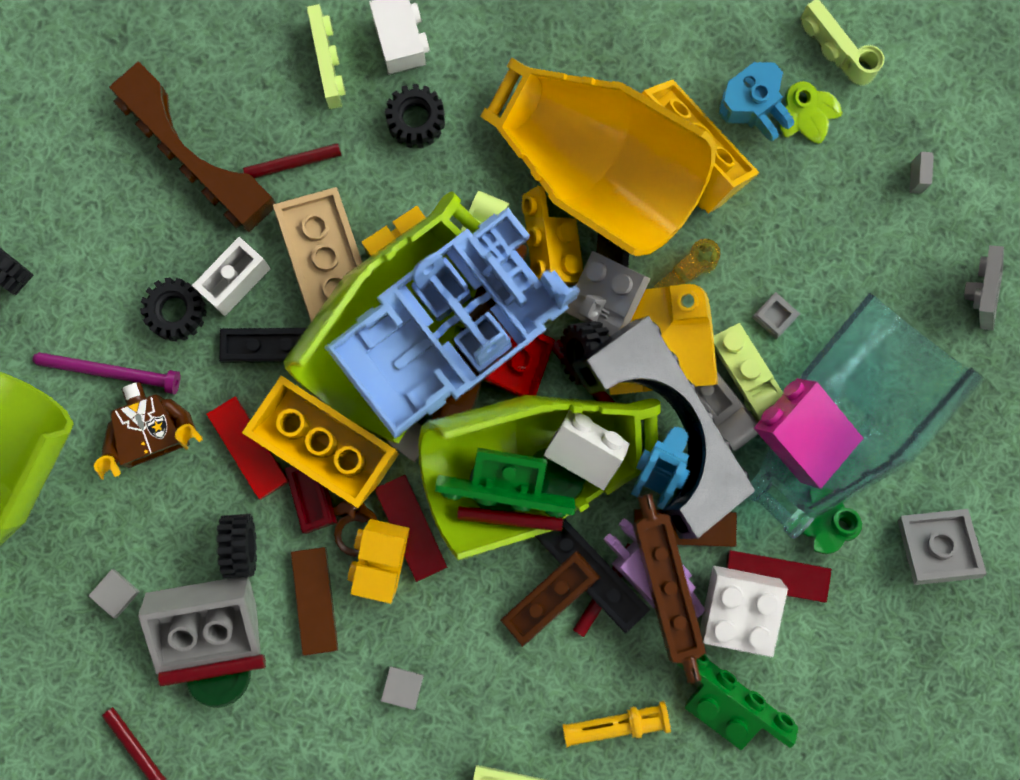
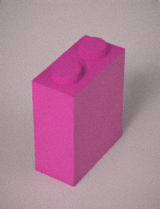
(808, 432)

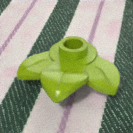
(812, 116)

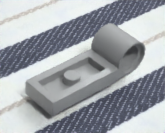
(729, 413)

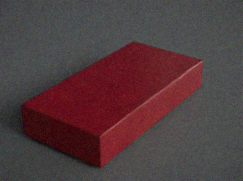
(310, 501)

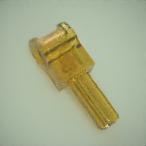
(690, 267)

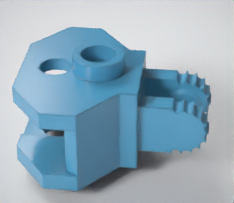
(753, 97)
(664, 466)

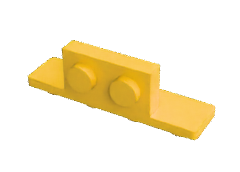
(552, 240)

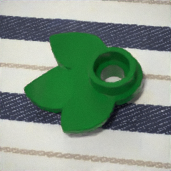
(828, 534)

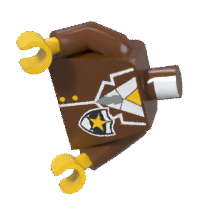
(143, 431)

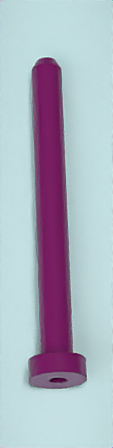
(168, 381)

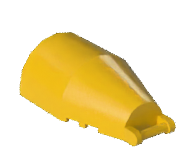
(605, 153)

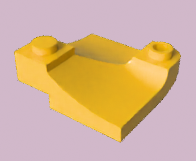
(684, 330)

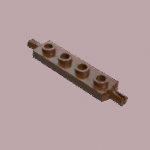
(669, 588)

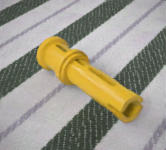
(633, 722)

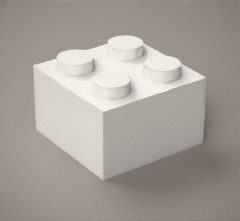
(743, 611)

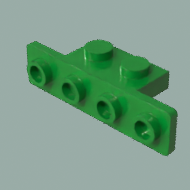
(507, 480)
(734, 709)

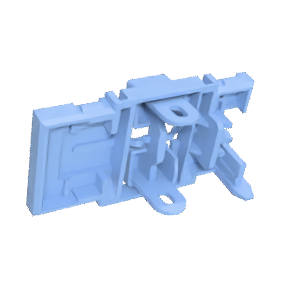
(401, 362)

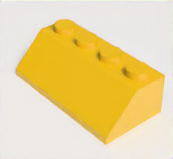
(730, 168)
(320, 442)

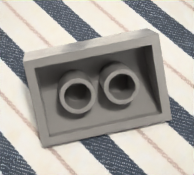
(200, 624)

